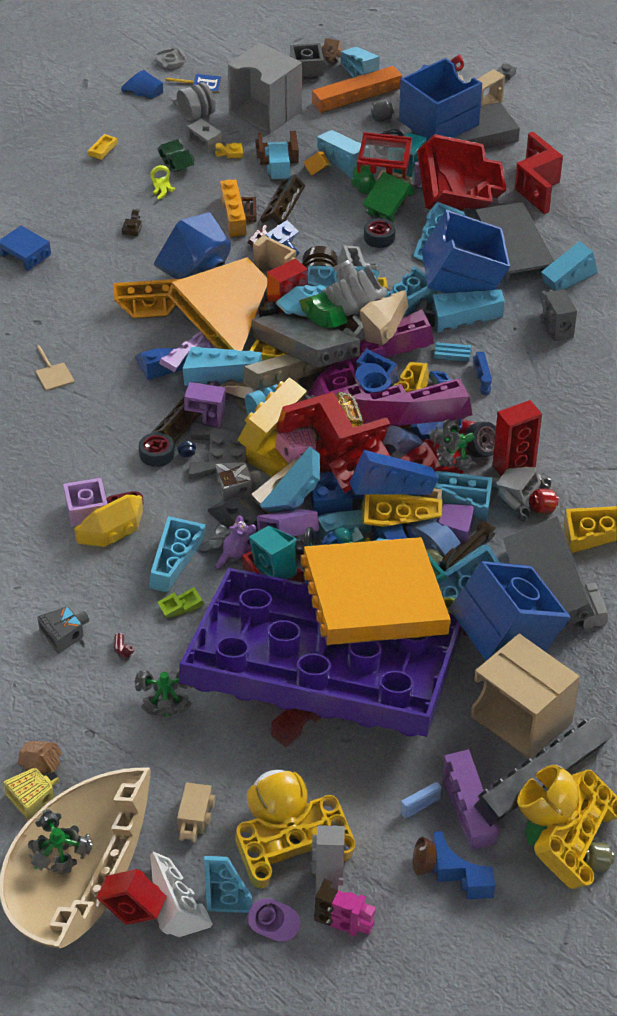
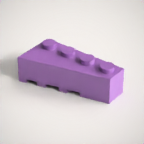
(463, 788)

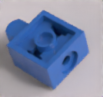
(330, 497)

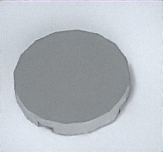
(170, 58)

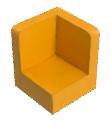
(317, 162)

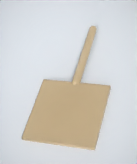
(55, 375)

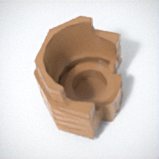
(40, 755)

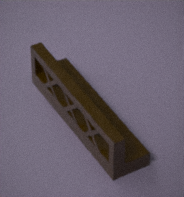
(283, 200)
(176, 421)

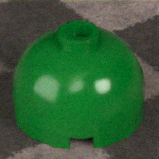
(364, 180)

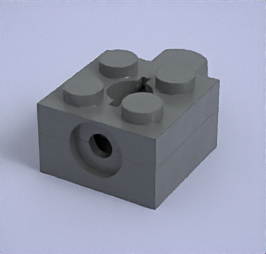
(558, 314)

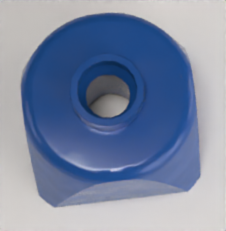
(193, 247)

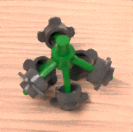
(449, 442)
(164, 686)
(60, 839)

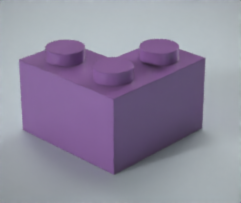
(206, 400)

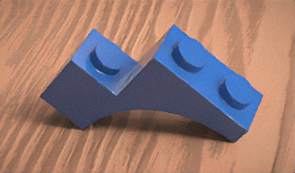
(475, 879)

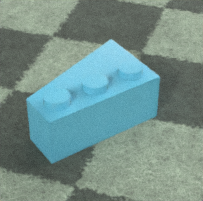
(466, 490)

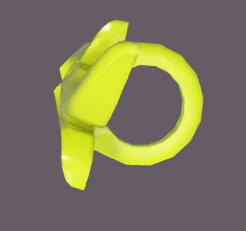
(161, 184)

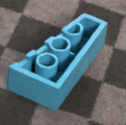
(466, 307)
(217, 364)
(176, 548)

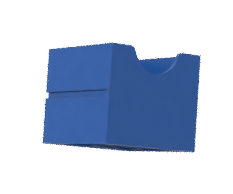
(439, 101)
(464, 255)
(507, 602)

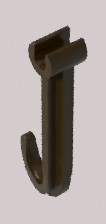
(483, 532)

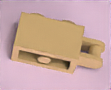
(194, 810)

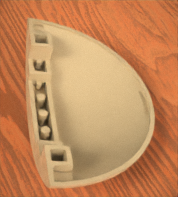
(62, 907)

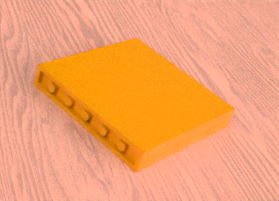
(374, 591)

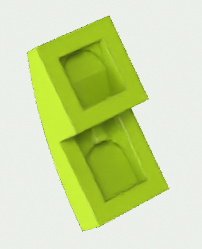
(178, 605)

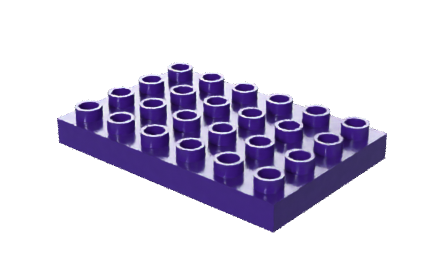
(268, 647)

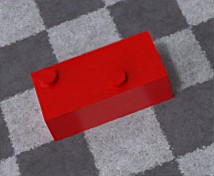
(517, 437)

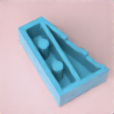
(359, 61)
(570, 267)

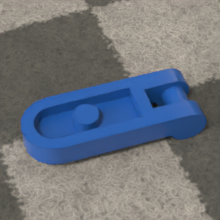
(482, 372)

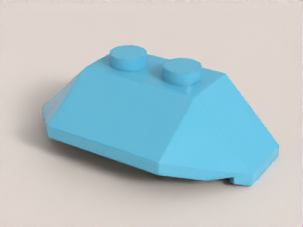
(290, 302)
(295, 484)

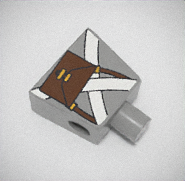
(235, 479)

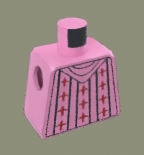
(295, 443)

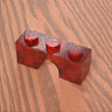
(289, 724)

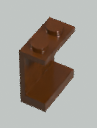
(293, 150)

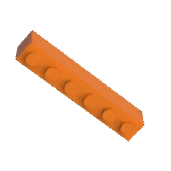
(356, 89)

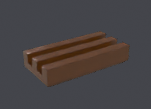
(248, 217)

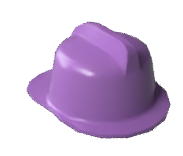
(273, 919)

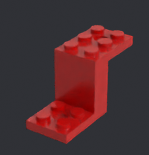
(538, 172)
(330, 423)
(342, 466)

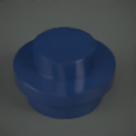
(186, 449)

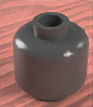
(382, 110)

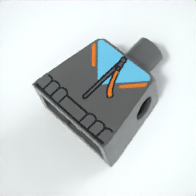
(62, 627)

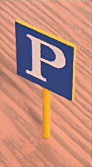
(212, 81)

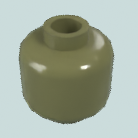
(599, 856)

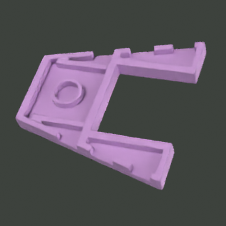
(177, 355)

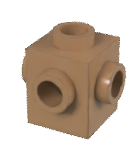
(331, 50)

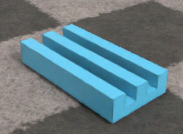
(452, 352)

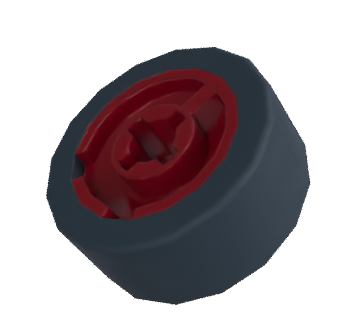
(379, 233)
(156, 449)

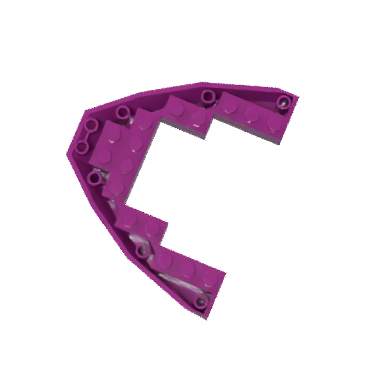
(424, 405)

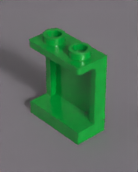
(386, 196)

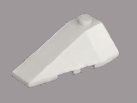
(180, 912)

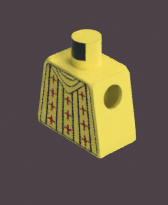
(30, 791)

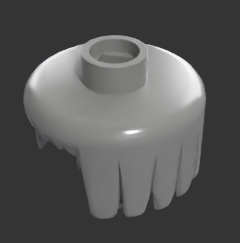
(354, 288)

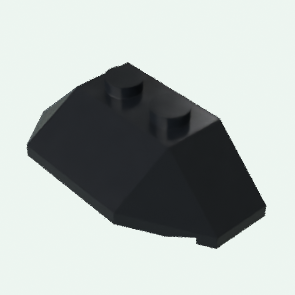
(229, 509)

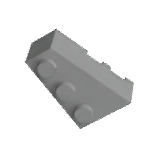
(328, 855)

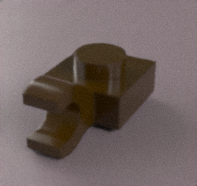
(133, 225)

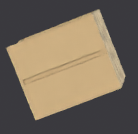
(525, 696)

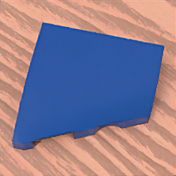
(144, 85)

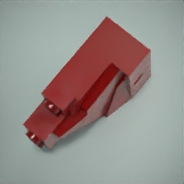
(459, 174)

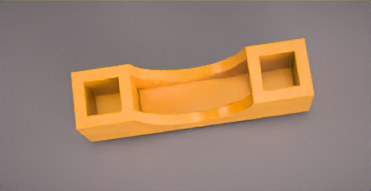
(234, 209)

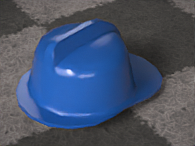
(372, 378)

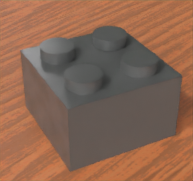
(311, 58)

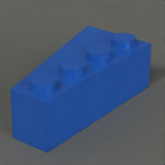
(391, 475)

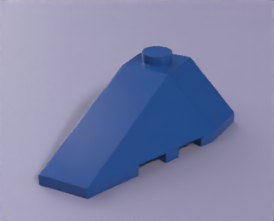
(150, 361)

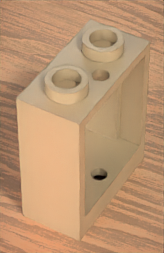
(496, 82)

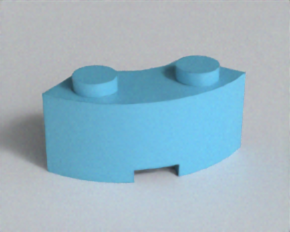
(278, 160)

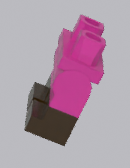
(343, 910)

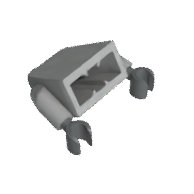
(517, 486)

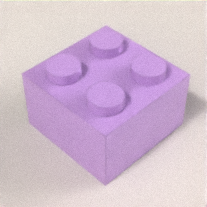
(83, 499)

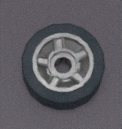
(484, 439)

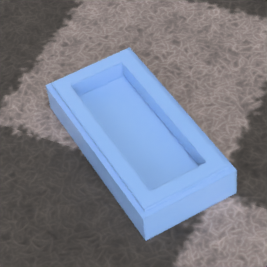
(420, 800)

